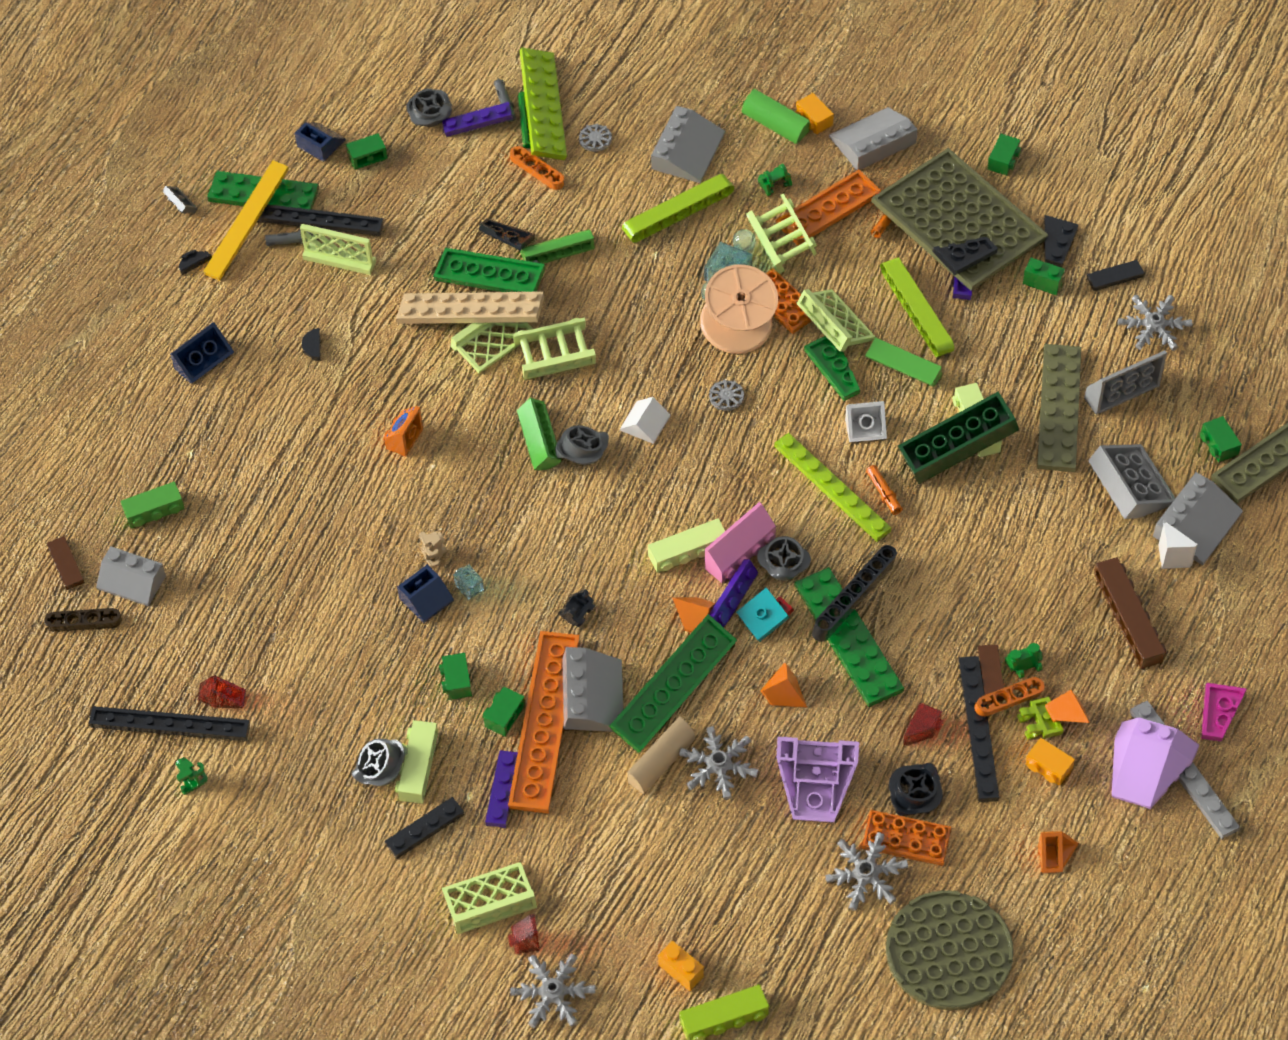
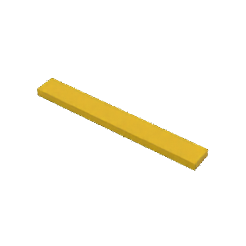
(246, 220)

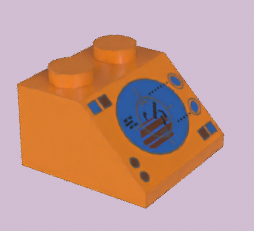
(404, 431)

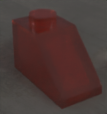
(221, 693)
(923, 724)
(524, 935)

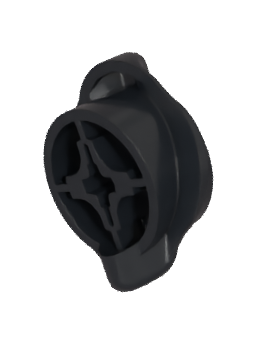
(917, 796)

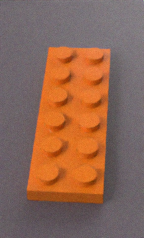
(832, 205)

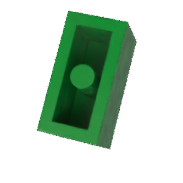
(366, 151)
(1004, 154)
(1043, 276)
(1220, 439)
(456, 676)
(504, 711)

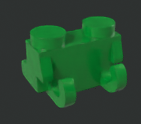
(768, 178)
(1025, 659)
(189, 775)

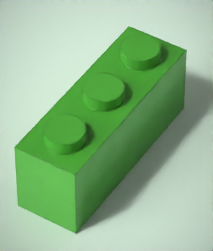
(152, 505)

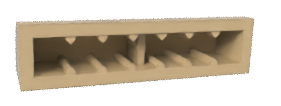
(660, 755)

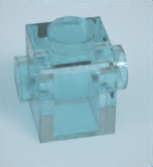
(468, 581)

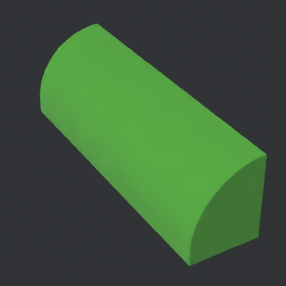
(775, 116)
(559, 247)
(904, 362)
(538, 434)

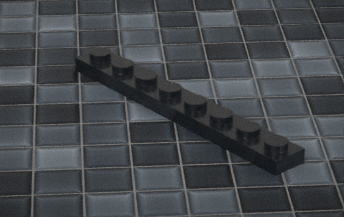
(322, 219)
(169, 723)
(978, 730)

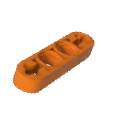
(537, 167)
(1011, 699)

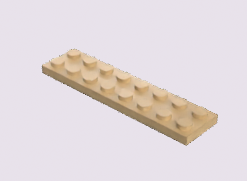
(470, 307)

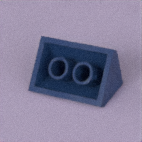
(201, 353)

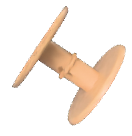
(738, 309)

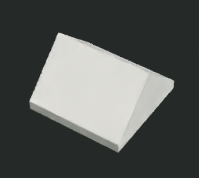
(646, 420)
(866, 421)
(1175, 548)

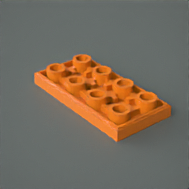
(787, 310)
(908, 837)

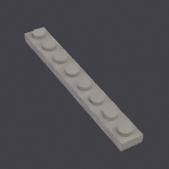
(1196, 785)

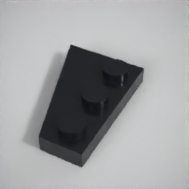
(510, 235)
(1059, 239)
(965, 255)

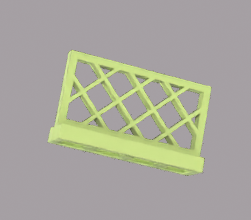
(340, 257)
(829, 323)
(473, 331)
(494, 909)

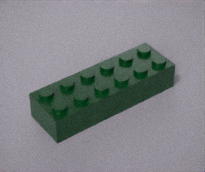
(958, 437)

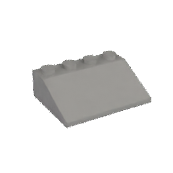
(875, 137)
(686, 145)
(1126, 383)
(1131, 479)
(1201, 514)
(591, 689)

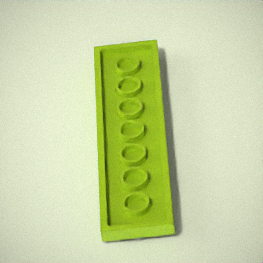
(543, 104)

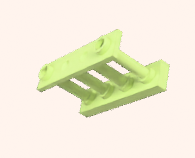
(771, 247)
(558, 364)

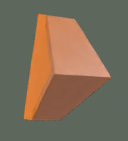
(692, 611)
(784, 689)
(1067, 708)
(1055, 850)

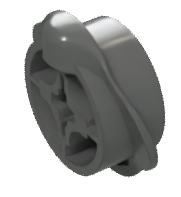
(429, 102)
(581, 445)
(785, 544)
(379, 762)

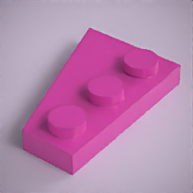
(1219, 709)

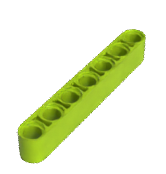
(678, 208)
(917, 307)

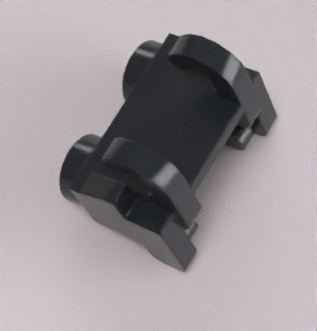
(576, 608)

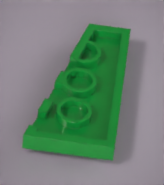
(833, 366)

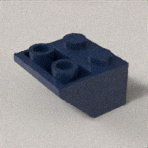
(318, 140)
(425, 593)

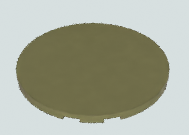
(949, 950)

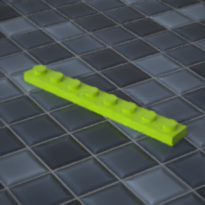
(832, 487)

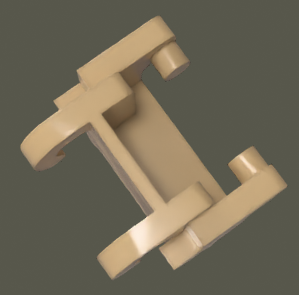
(432, 547)

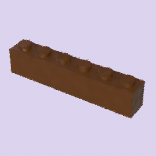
(1129, 613)

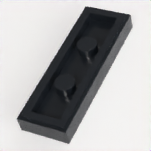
(1115, 275)

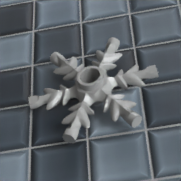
(1154, 322)
(718, 762)
(866, 865)
(552, 996)

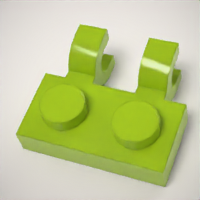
(1044, 722)

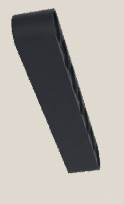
(854, 593)

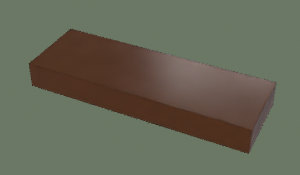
(65, 563)
(990, 669)

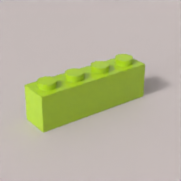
(724, 1013)

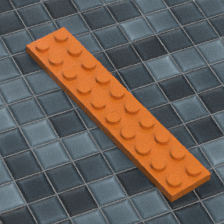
(541, 727)

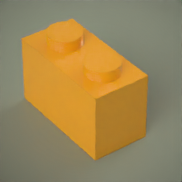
(816, 111)
(1049, 762)
(681, 965)

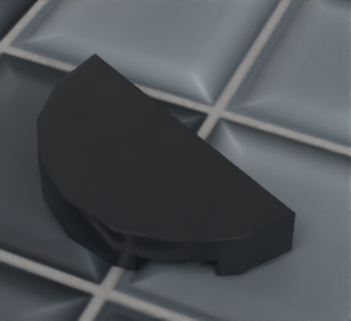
(193, 260)
(311, 344)

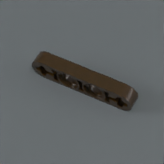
(82, 623)

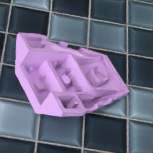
(1148, 760)
(816, 776)

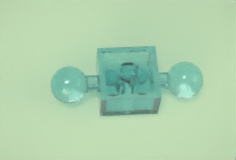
(728, 255)

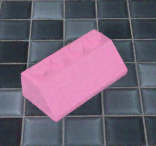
(739, 543)

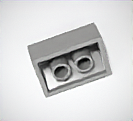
(130, 576)

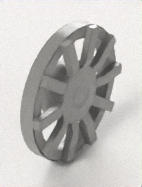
(595, 137)
(726, 395)

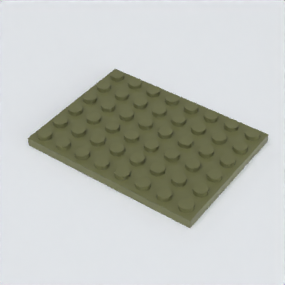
(953, 204)

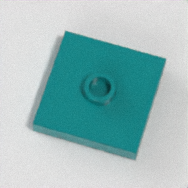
(762, 614)

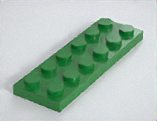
(237, 188)
(488, 271)

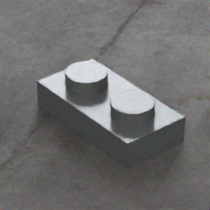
(182, 202)

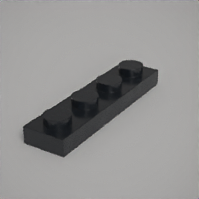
(424, 827)

